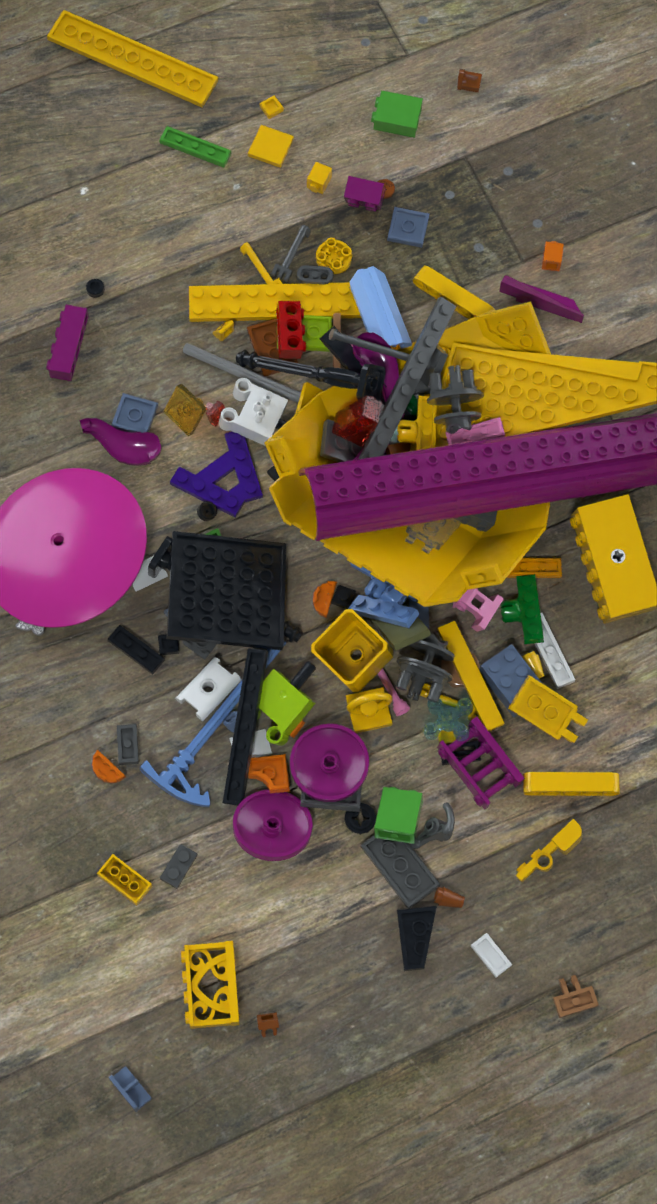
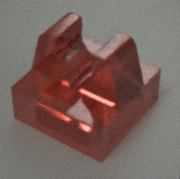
(214, 411)

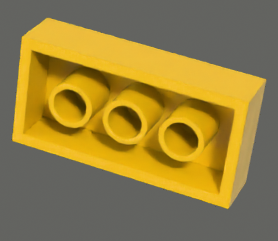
(124, 879)

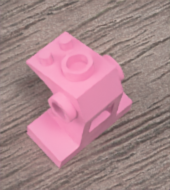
(484, 613)

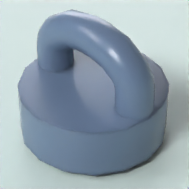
(230, 721)

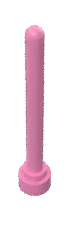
(399, 706)

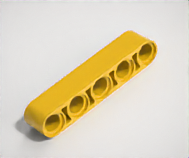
(440, 286)
(571, 784)

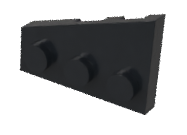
(415, 934)

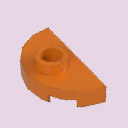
(323, 597)
(105, 769)

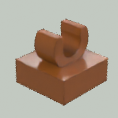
(268, 1021)

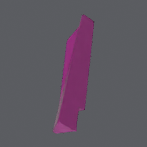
(541, 299)

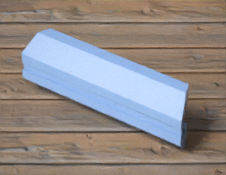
(379, 307)

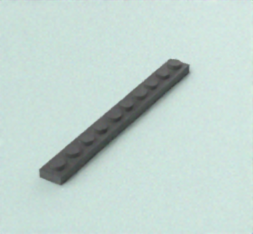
(409, 379)

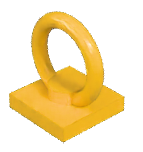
(369, 710)

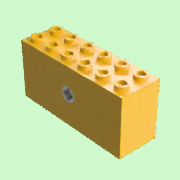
(615, 558)

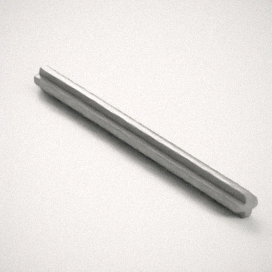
(241, 372)

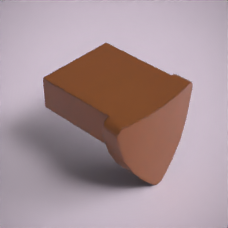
(469, 81)

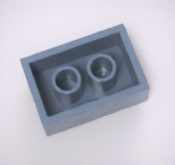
(506, 674)

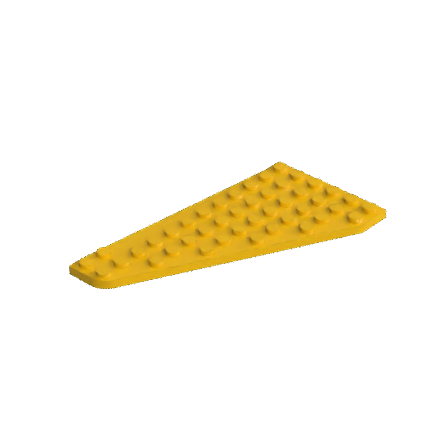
(546, 389)

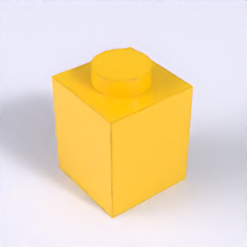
(319, 178)

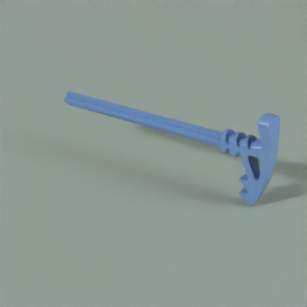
(186, 756)

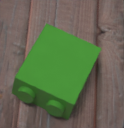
(397, 113)
(398, 815)

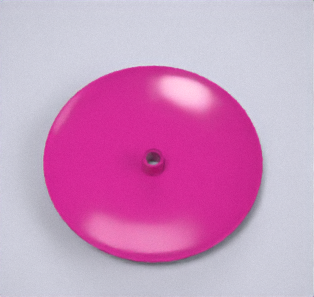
(92, 567)

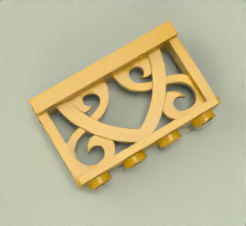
(224, 960)

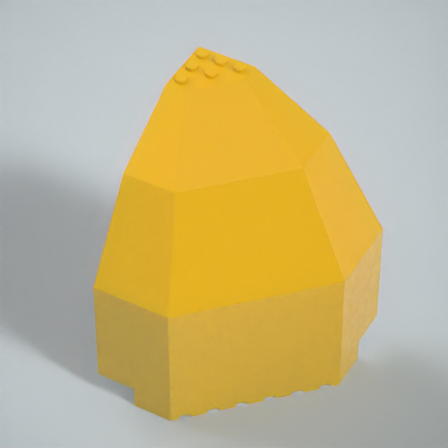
(469, 556)

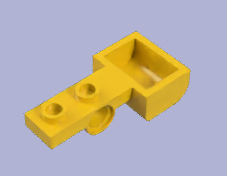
(564, 841)

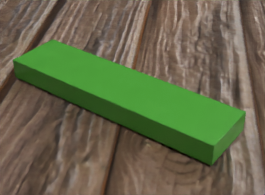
(195, 146)

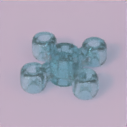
(448, 719)

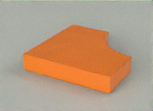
(270, 771)

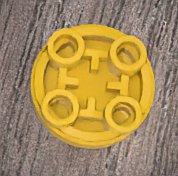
(334, 255)

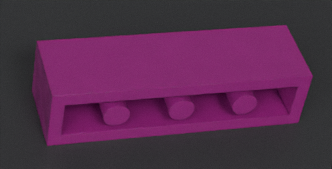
(68, 342)

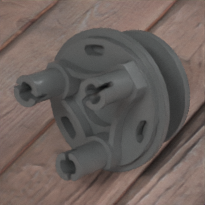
(455, 395)
(423, 671)

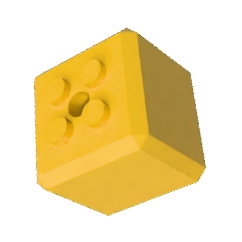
(344, 637)

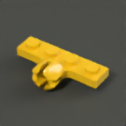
(423, 429)

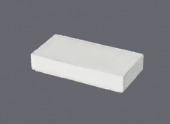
(491, 955)

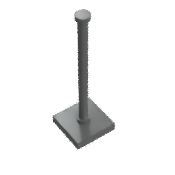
(434, 366)

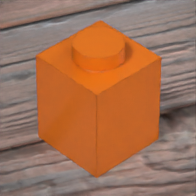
(552, 256)

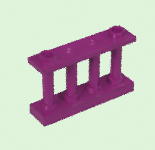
(500, 761)

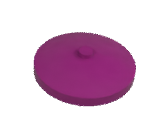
(329, 762)
(272, 825)

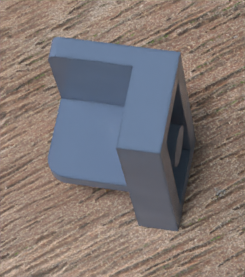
(130, 1089)

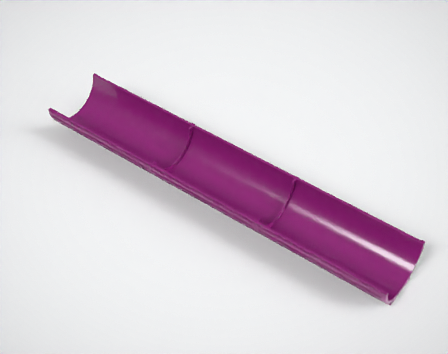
(483, 476)

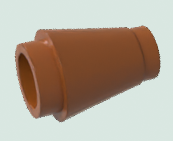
(448, 898)

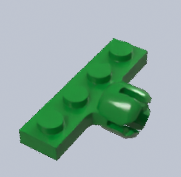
(525, 609)

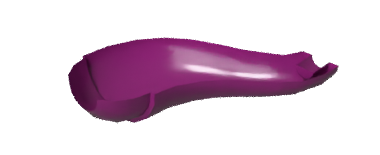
(371, 357)
(123, 446)

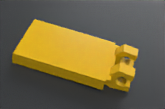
(546, 709)

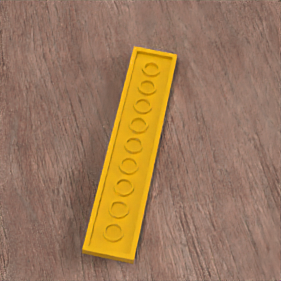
(132, 58)
(261, 301)

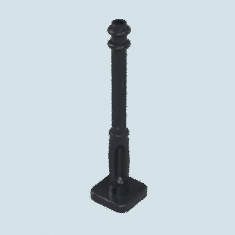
(367, 382)
(162, 561)

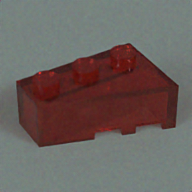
(358, 420)

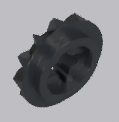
(367, 825)

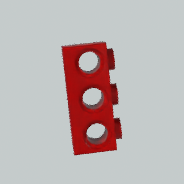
(285, 336)

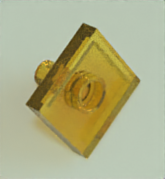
(185, 409)

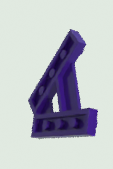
(203, 483)

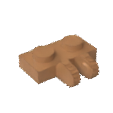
(574, 1001)

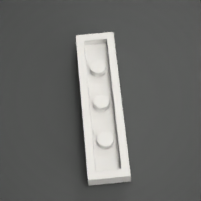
(554, 658)

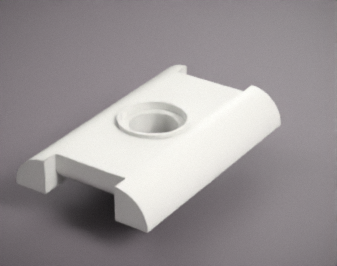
(211, 676)

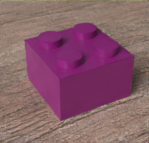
(364, 193)

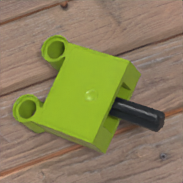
(285, 702)

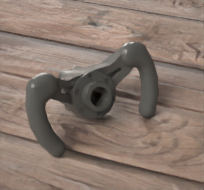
(436, 829)

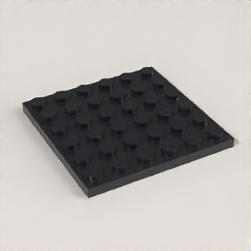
(227, 591)

